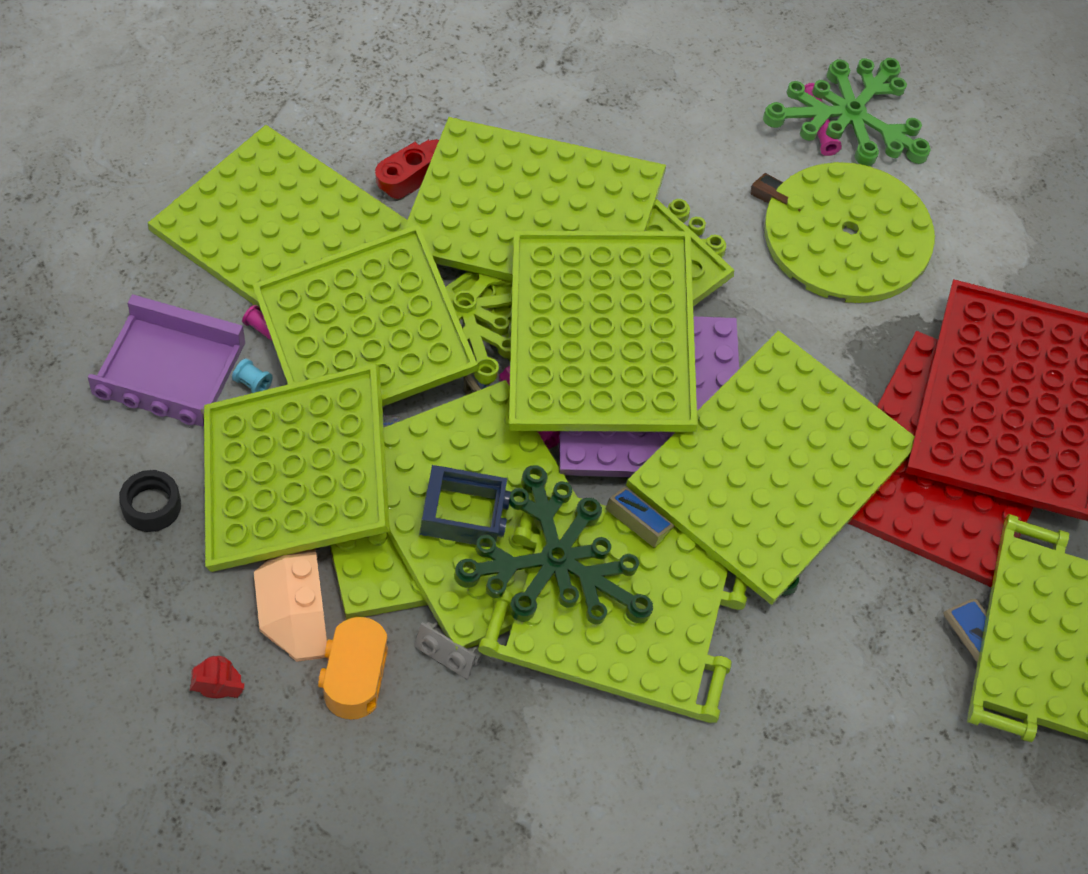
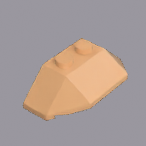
(292, 604)

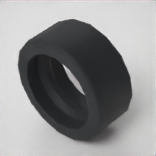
(150, 480)

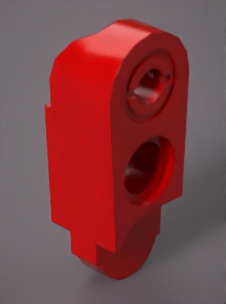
(405, 169)

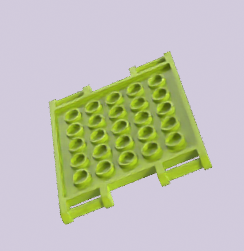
(1034, 637)
(644, 661)

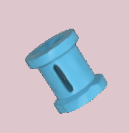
(251, 376)

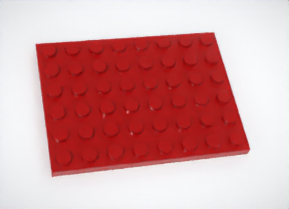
(1008, 401)
(929, 516)

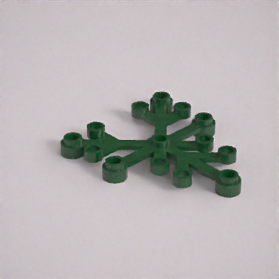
(589, 576)

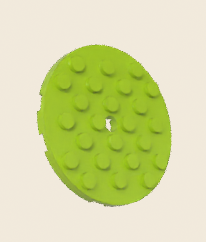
(872, 265)

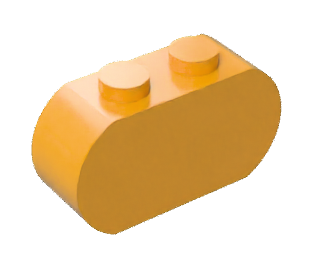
(354, 668)

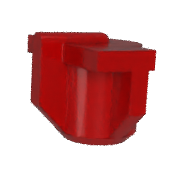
(216, 678)

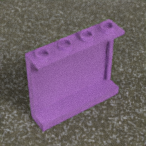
(169, 361)

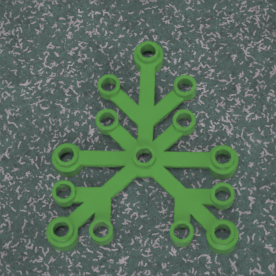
(853, 111)

